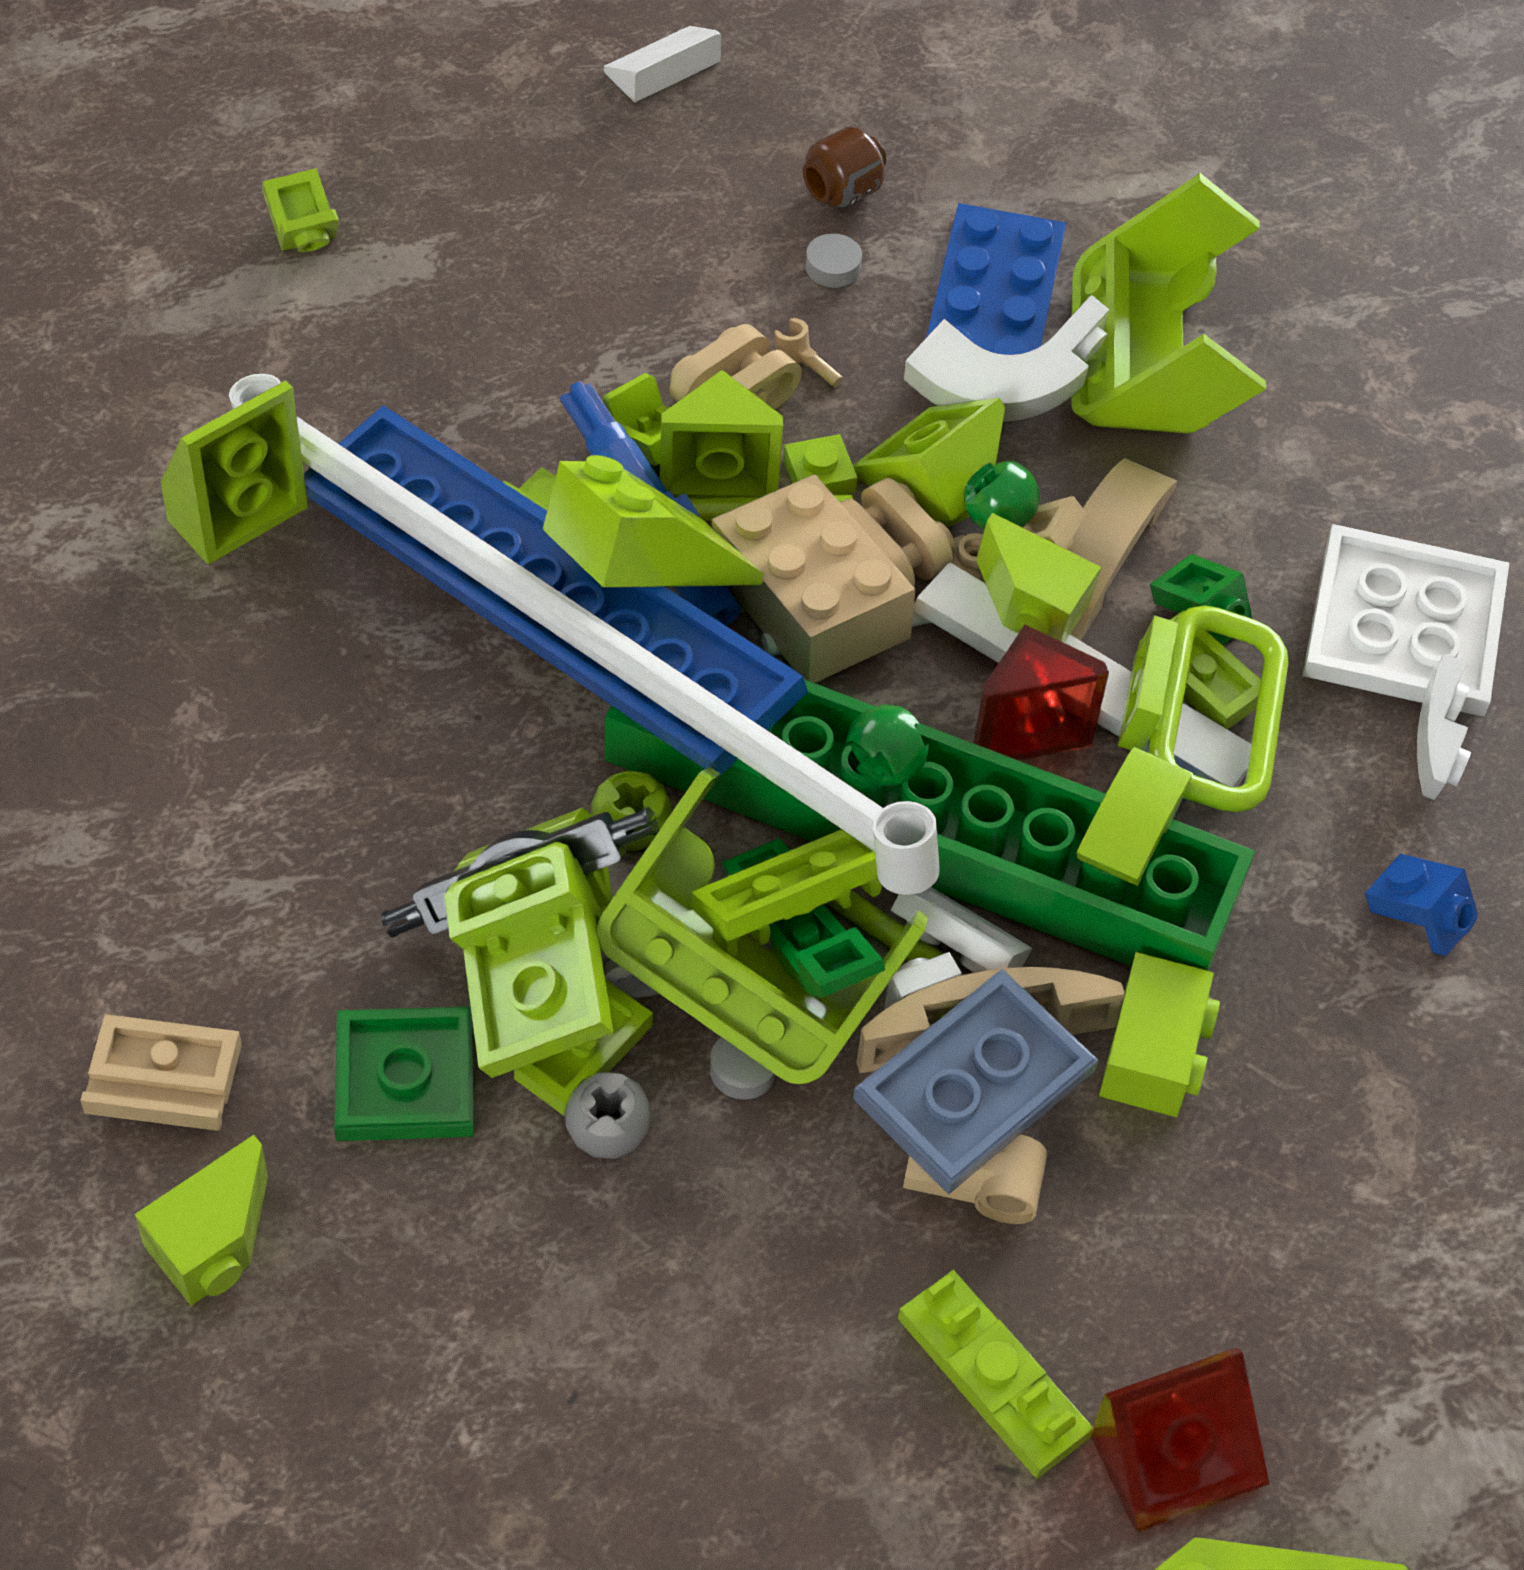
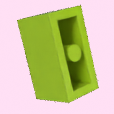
(1158, 1035)

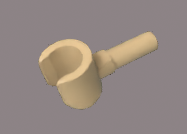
(799, 350)

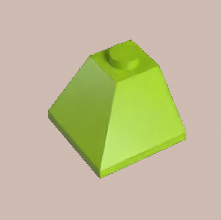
(939, 455)

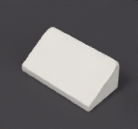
(665, 62)

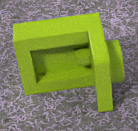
(300, 211)
(639, 411)

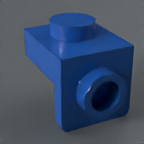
(1426, 896)

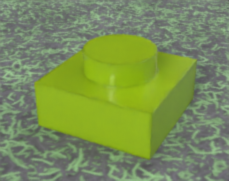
(824, 458)

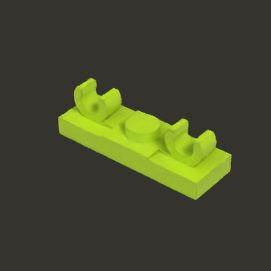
(786, 888)
(995, 1374)

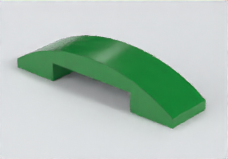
(814, 944)

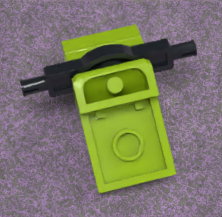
(530, 933)

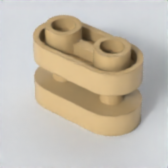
(747, 359)
(903, 529)

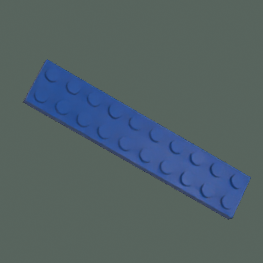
(513, 525)

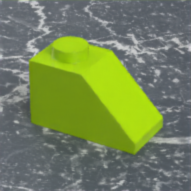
(1034, 579)
(208, 1223)

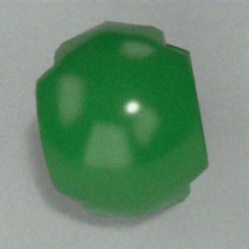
(1002, 490)
(887, 745)

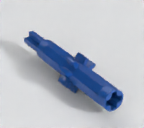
(611, 440)

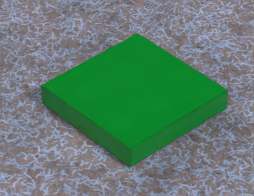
(404, 1074)

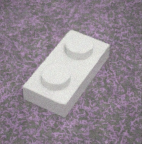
(978, 941)

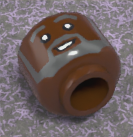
(844, 167)

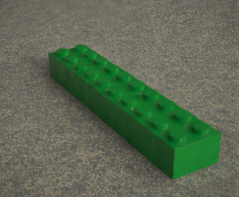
(1001, 834)

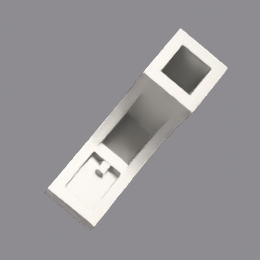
(955, 370)

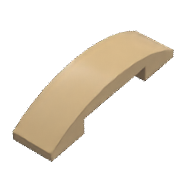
(1114, 521)
(1073, 997)

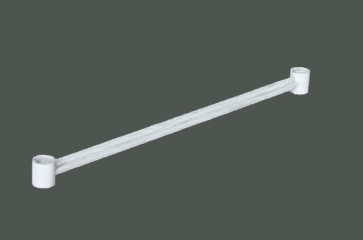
(899, 833)

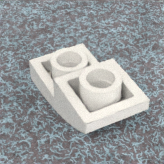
(1440, 739)

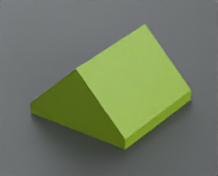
(720, 442)

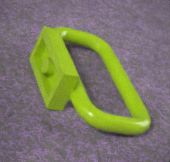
(1158, 694)

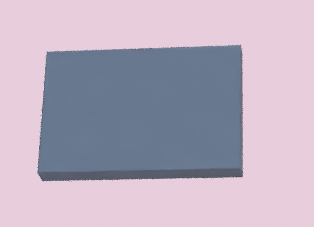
(975, 1080)

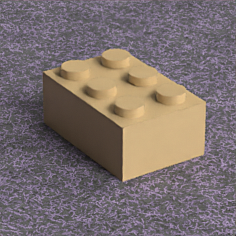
(825, 582)

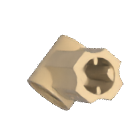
(1002, 1189)

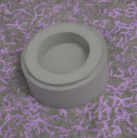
(833, 260)
(738, 1073)

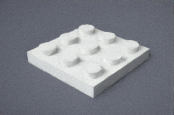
(1395, 609)

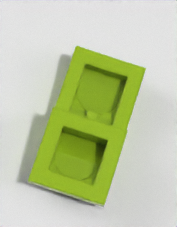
(1134, 815)

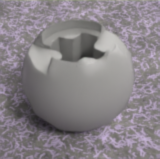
(608, 1136)

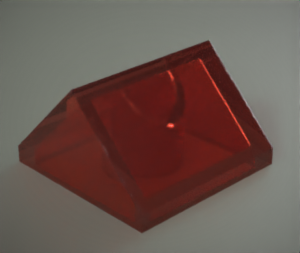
(1041, 698)
(1181, 1440)

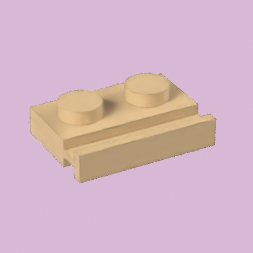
(161, 1072)

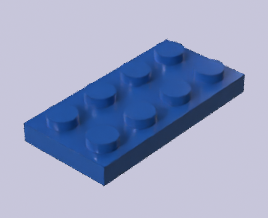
(998, 278)

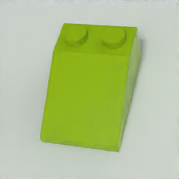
(237, 475)
(636, 534)

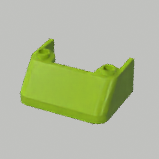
(1146, 280)
(743, 997)

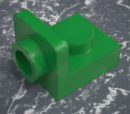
(1202, 583)

